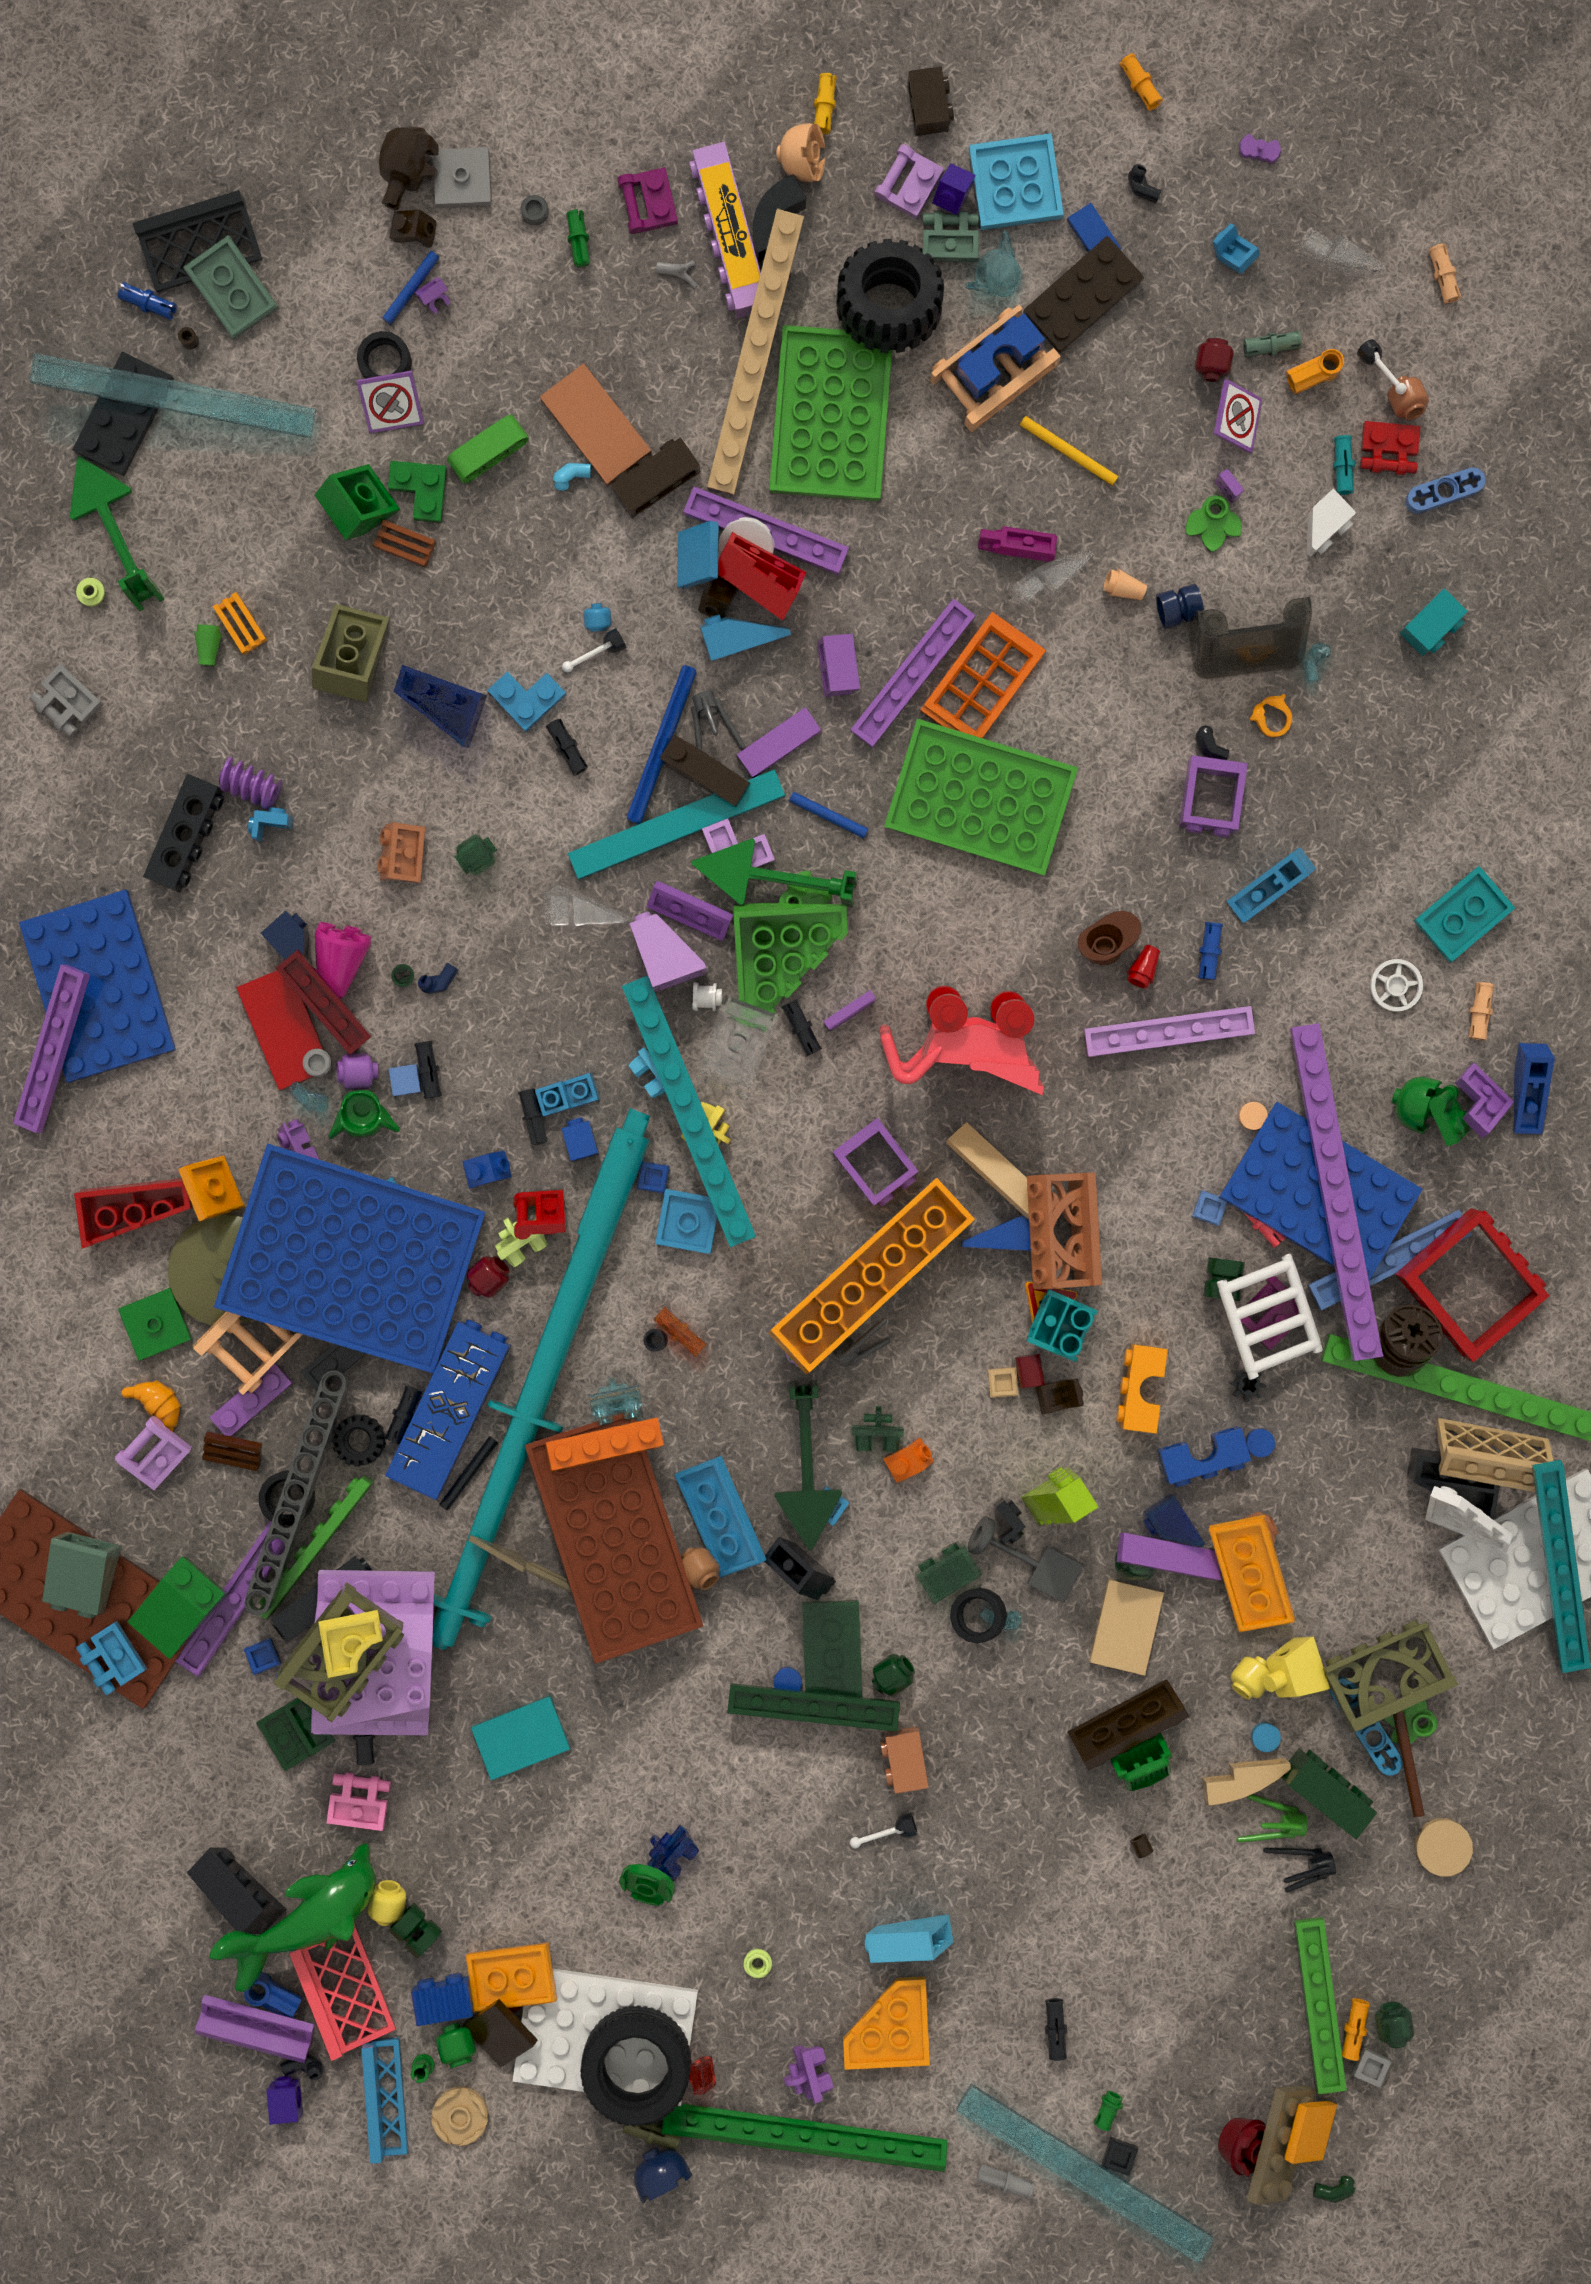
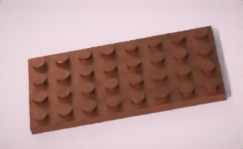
(616, 1548)
(24, 1553)

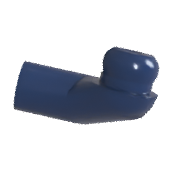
(438, 983)

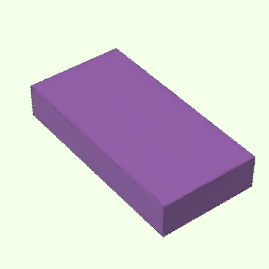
(849, 1011)

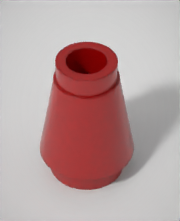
(1144, 967)

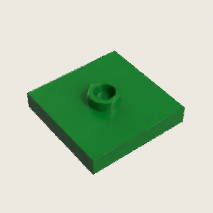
(155, 1324)

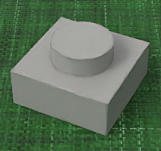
(1371, 2067)

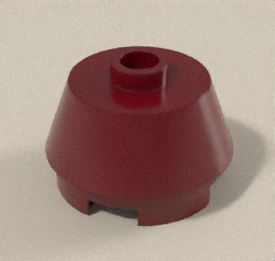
(1241, 2144)

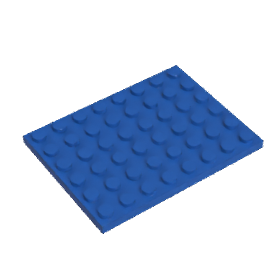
(349, 1259)

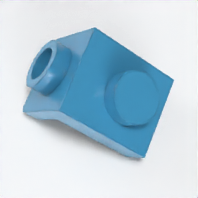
(1234, 250)
(274, 818)

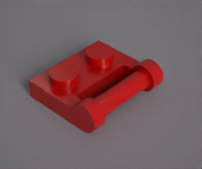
(549, 1213)

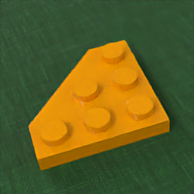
(892, 2029)

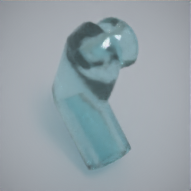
(1312, 659)
(308, 1099)
(1012, 1622)

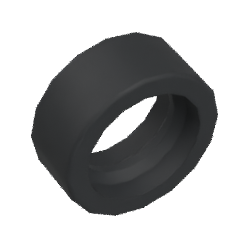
(377, 339)
(265, 1498)
(957, 1615)

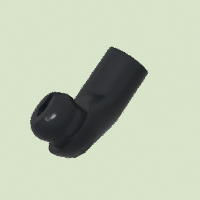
(1207, 744)

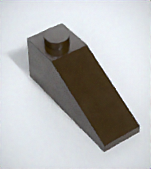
(704, 771)

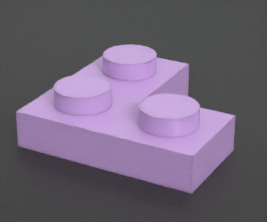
(722, 836)

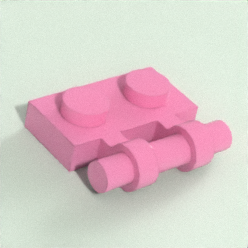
(357, 1810)

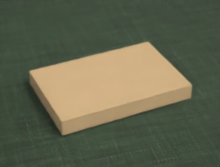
(1126, 1627)

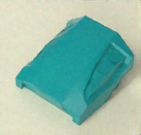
(1060, 1324)

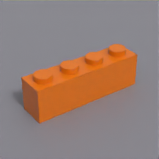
(604, 1444)

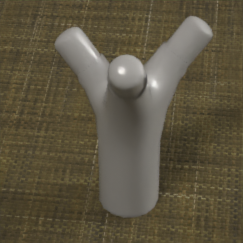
(677, 270)

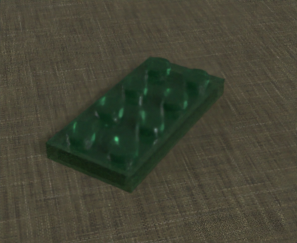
(832, 1647)

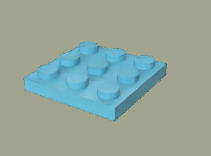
(1016, 181)

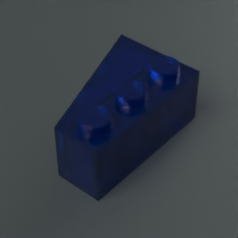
(445, 703)

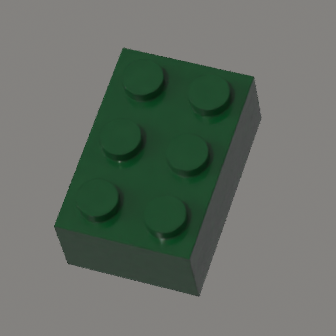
(1329, 1792)

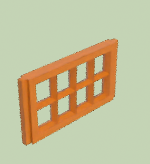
(1013, 638)

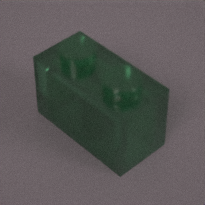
(947, 1572)

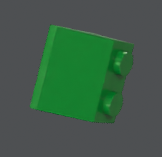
(356, 501)

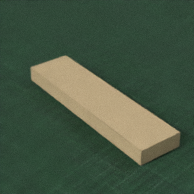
(991, 1166)

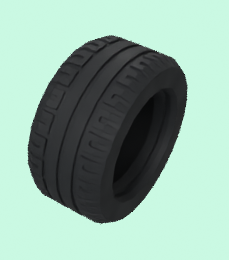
(633, 2107)

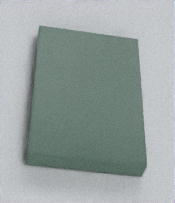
(231, 287)

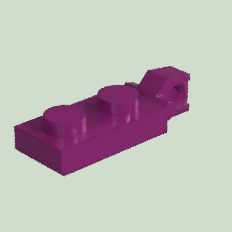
(1019, 543)

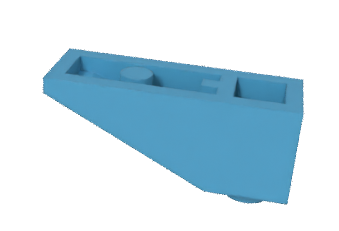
(733, 635)
(1271, 885)

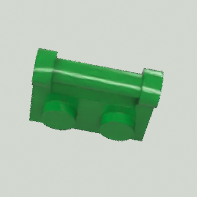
(1449, 1122)

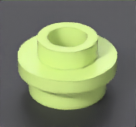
(94, 599)
(757, 1972)

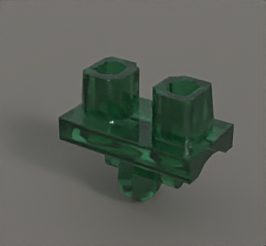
(890, 1434)

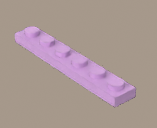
(1169, 1031)

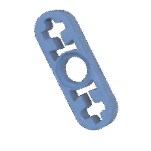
(1466, 491)

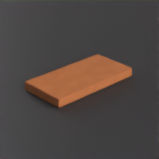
(595, 424)

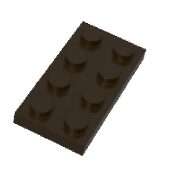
(1083, 294)
(1128, 1724)

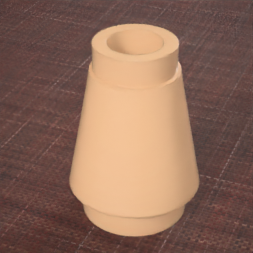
(1123, 585)

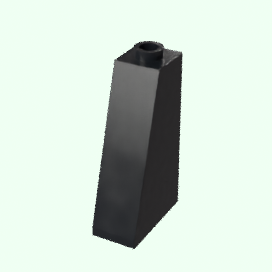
(303, 1611)

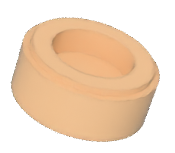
(1252, 1115)

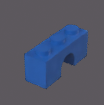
(1017, 339)
(1228, 1452)

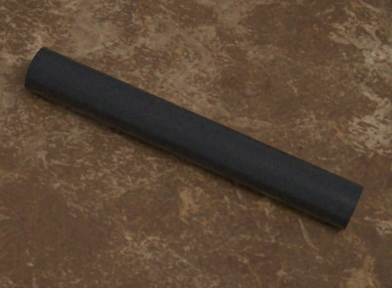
(468, 1473)

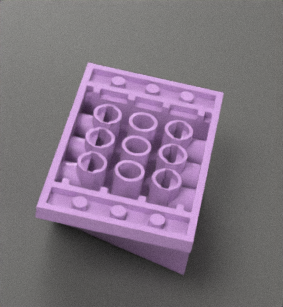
(399, 1692)

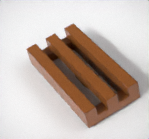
(382, 534)

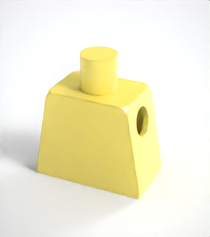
(1296, 1669)

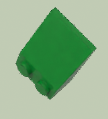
(177, 1607)

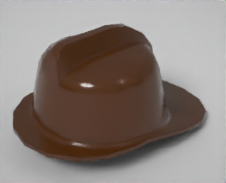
(1109, 937)

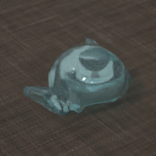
(998, 270)

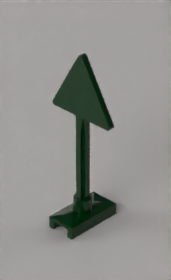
(807, 1508)

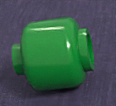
(455, 2045)

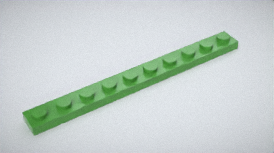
(1471, 1392)

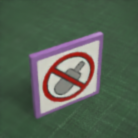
(390, 401)
(1237, 416)

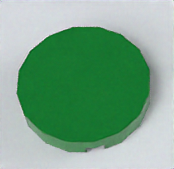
(647, 1884)

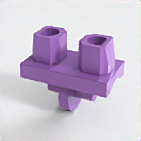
(813, 2084)

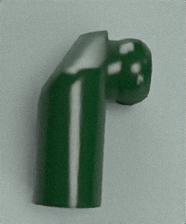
(1335, 2194)

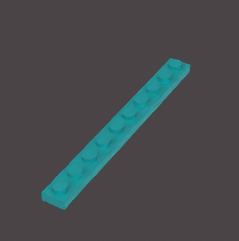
(688, 1111)

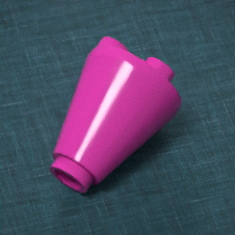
(339, 954)

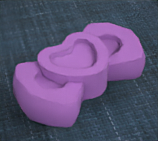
(1259, 149)

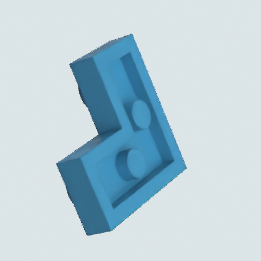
(529, 705)

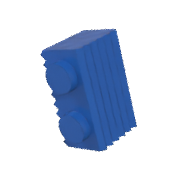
(442, 1999)

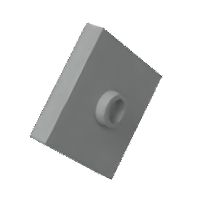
(462, 177)

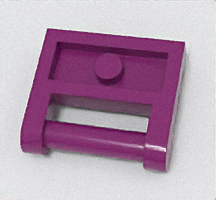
(656, 197)
(1274, 1314)

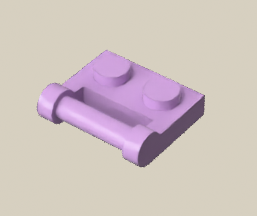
(916, 187)
(160, 1459)

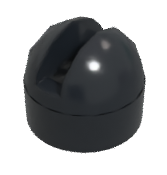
(655, 1346)

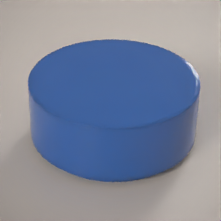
(1260, 1442)
(788, 1679)

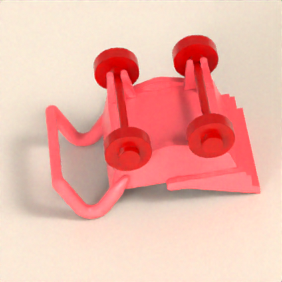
(971, 1041)

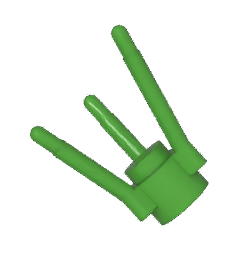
(1290, 1824)

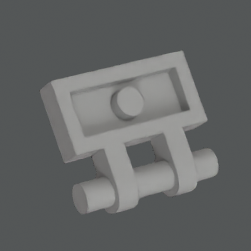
(72, 694)

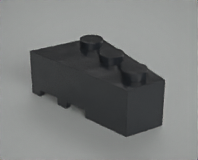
(1424, 1471)
(235, 1892)

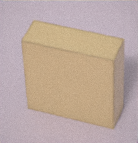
(1003, 1382)

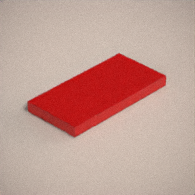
(280, 1026)

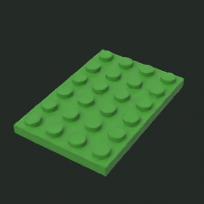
(829, 416)
(981, 797)

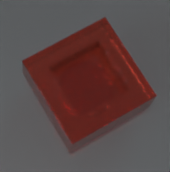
(702, 2075)

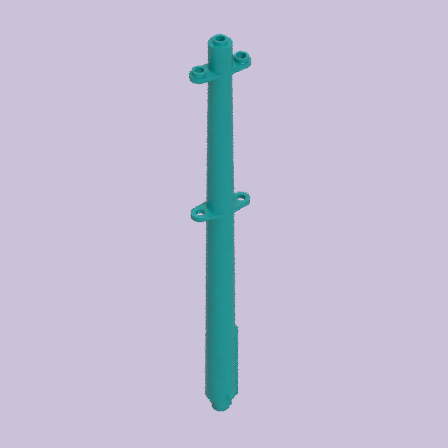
(595, 1236)

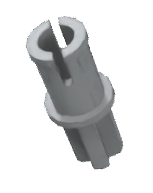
(1005, 2181)

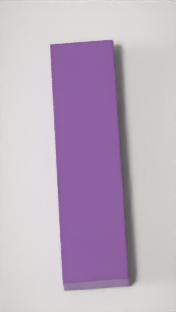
(1168, 1556)

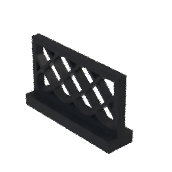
(189, 217)

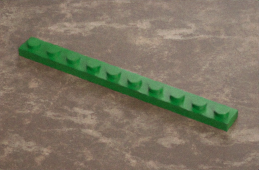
(807, 2137)

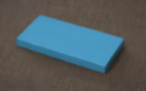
(720, 1516)

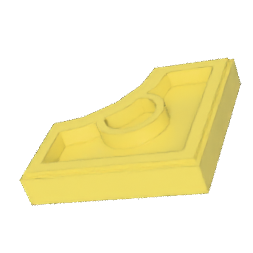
(346, 1640)

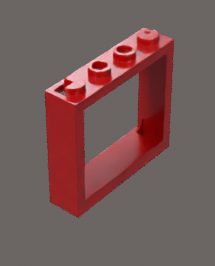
(1409, 1277)

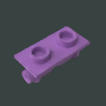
(294, 1137)

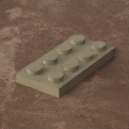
(1272, 2173)

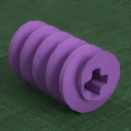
(249, 785)

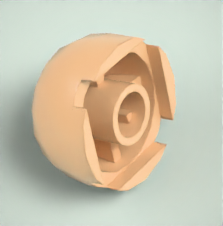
(801, 152)

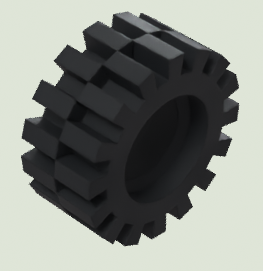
(342, 1445)

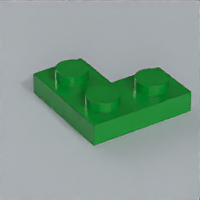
(426, 482)

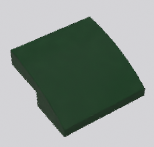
(290, 1733)

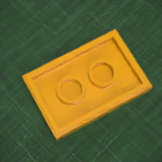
(513, 1975)

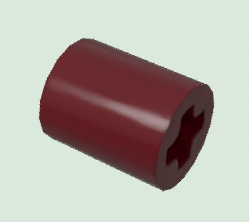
(1030, 1370)

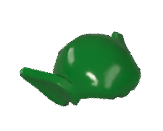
(362, 1116)

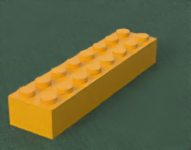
(871, 1276)

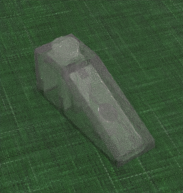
(573, 909)

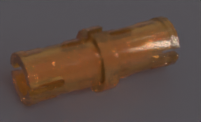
(664, 1319)

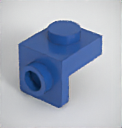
(487, 1169)

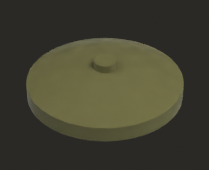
(200, 1264)

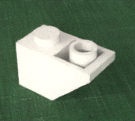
(1326, 519)

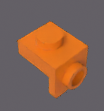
(909, 1460)

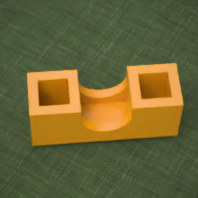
(1142, 1363)

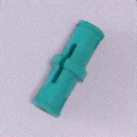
(1344, 464)

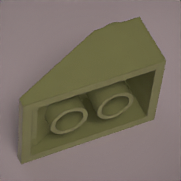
(349, 653)

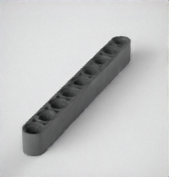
(298, 1508)

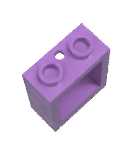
(1218, 767)
(857, 1140)

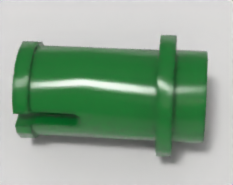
(418, 2062)
(1108, 2110)

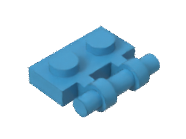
(118, 1655)

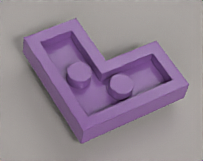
(1489, 1100)

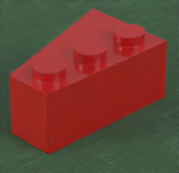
(760, 574)

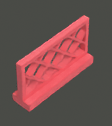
(321, 2006)

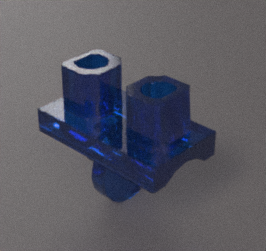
(669, 1849)

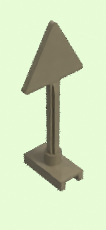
(517, 1561)

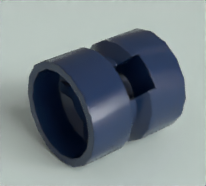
(1176, 607)

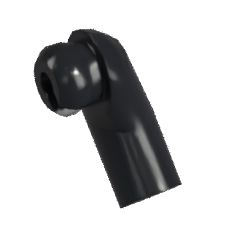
(1140, 186)
(312, 2067)

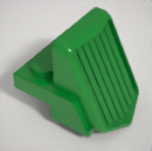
(1143, 1764)

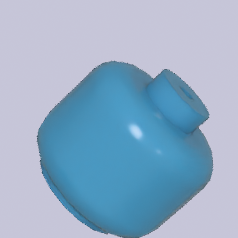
(597, 617)

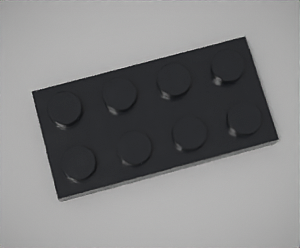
(118, 427)

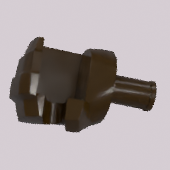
(404, 162)

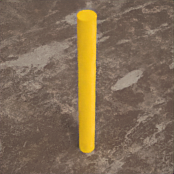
(1069, 450)

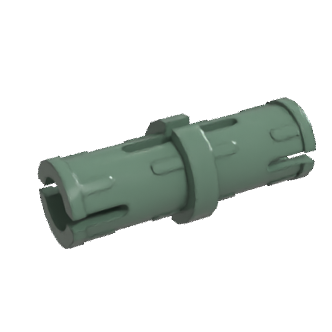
(1272, 343)

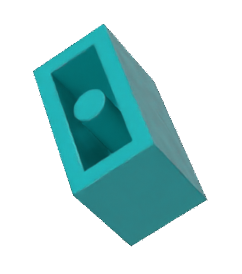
(1434, 622)

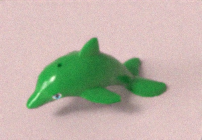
(325, 1914)

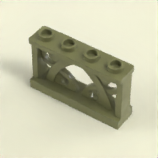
(300, 1666)
(1427, 1683)

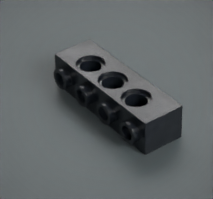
(191, 792)

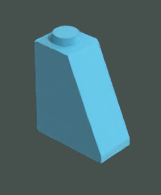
(909, 1940)

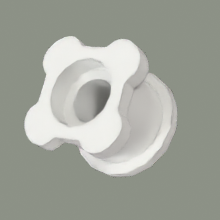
(706, 996)

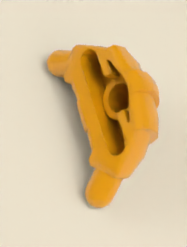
(157, 1401)

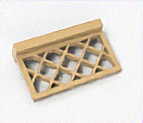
(1488, 1464)

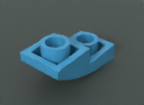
(567, 1094)

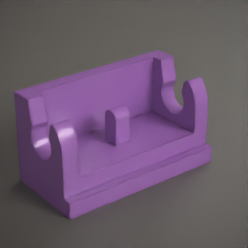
(838, 665)

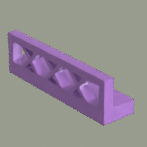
(255, 2029)

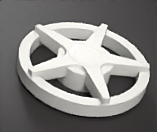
(1396, 985)

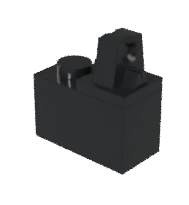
(799, 1569)

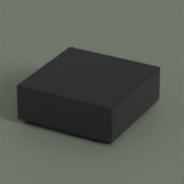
(1120, 2156)

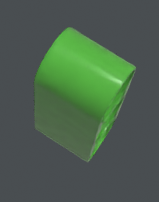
(487, 448)

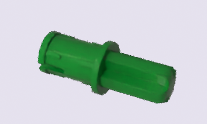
(578, 238)

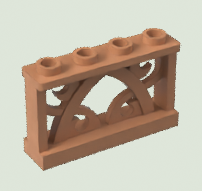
(1083, 1246)

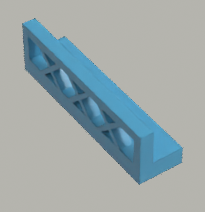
(374, 2102)

